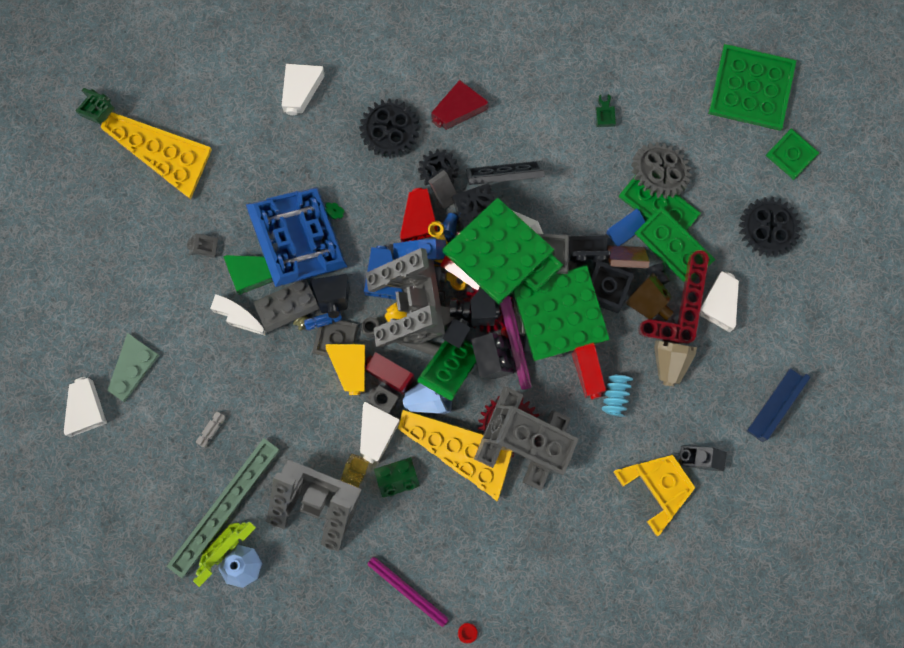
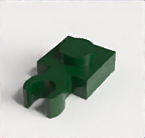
(605, 115)

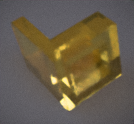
(354, 470)

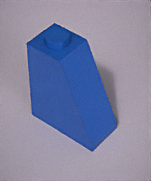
(379, 257)

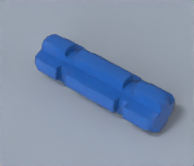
(320, 321)

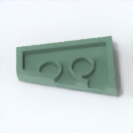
(131, 367)

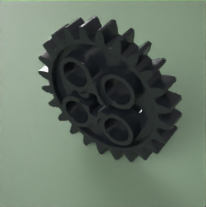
(394, 113)
(787, 229)

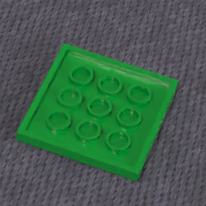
(752, 87)
(498, 250)
(561, 314)

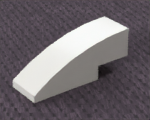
(236, 315)

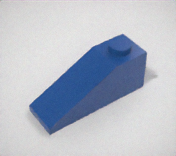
(433, 247)

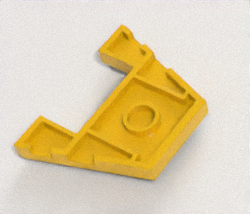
(666, 483)

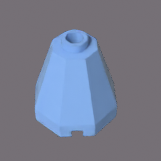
(426, 401)
(248, 566)

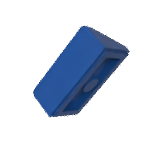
(625, 228)

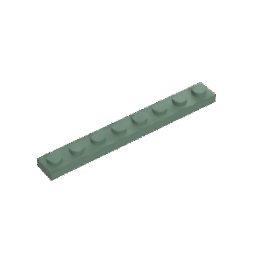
(223, 508)

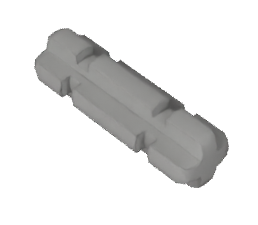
(210, 429)

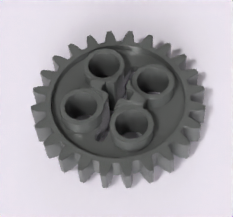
(661, 170)

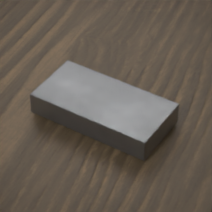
(443, 188)

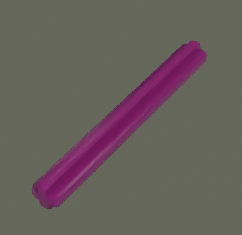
(515, 343)
(408, 591)

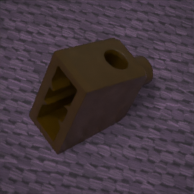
(651, 299)

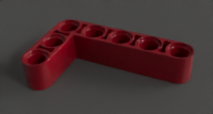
(686, 305)

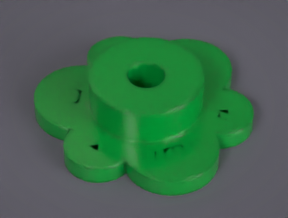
(334, 210)

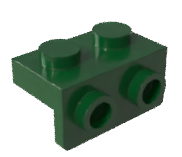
(95, 106)
(396, 477)

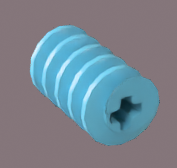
(616, 395)

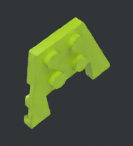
(215, 552)

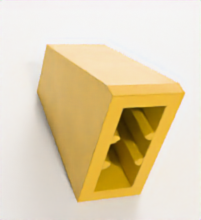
(349, 365)

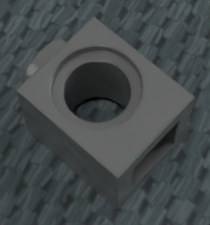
(389, 405)

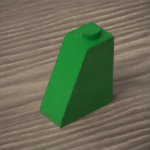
(248, 272)

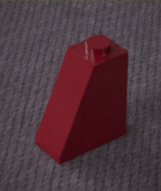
(457, 106)
(389, 373)

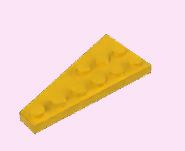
(167, 154)
(457, 449)

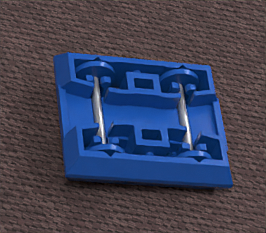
(296, 238)

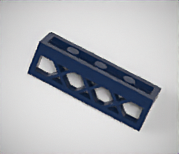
(777, 405)

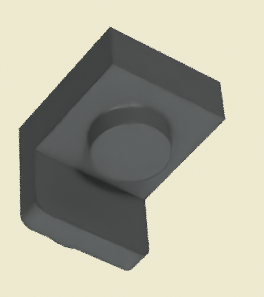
(202, 245)

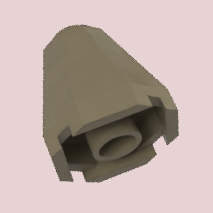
(673, 361)

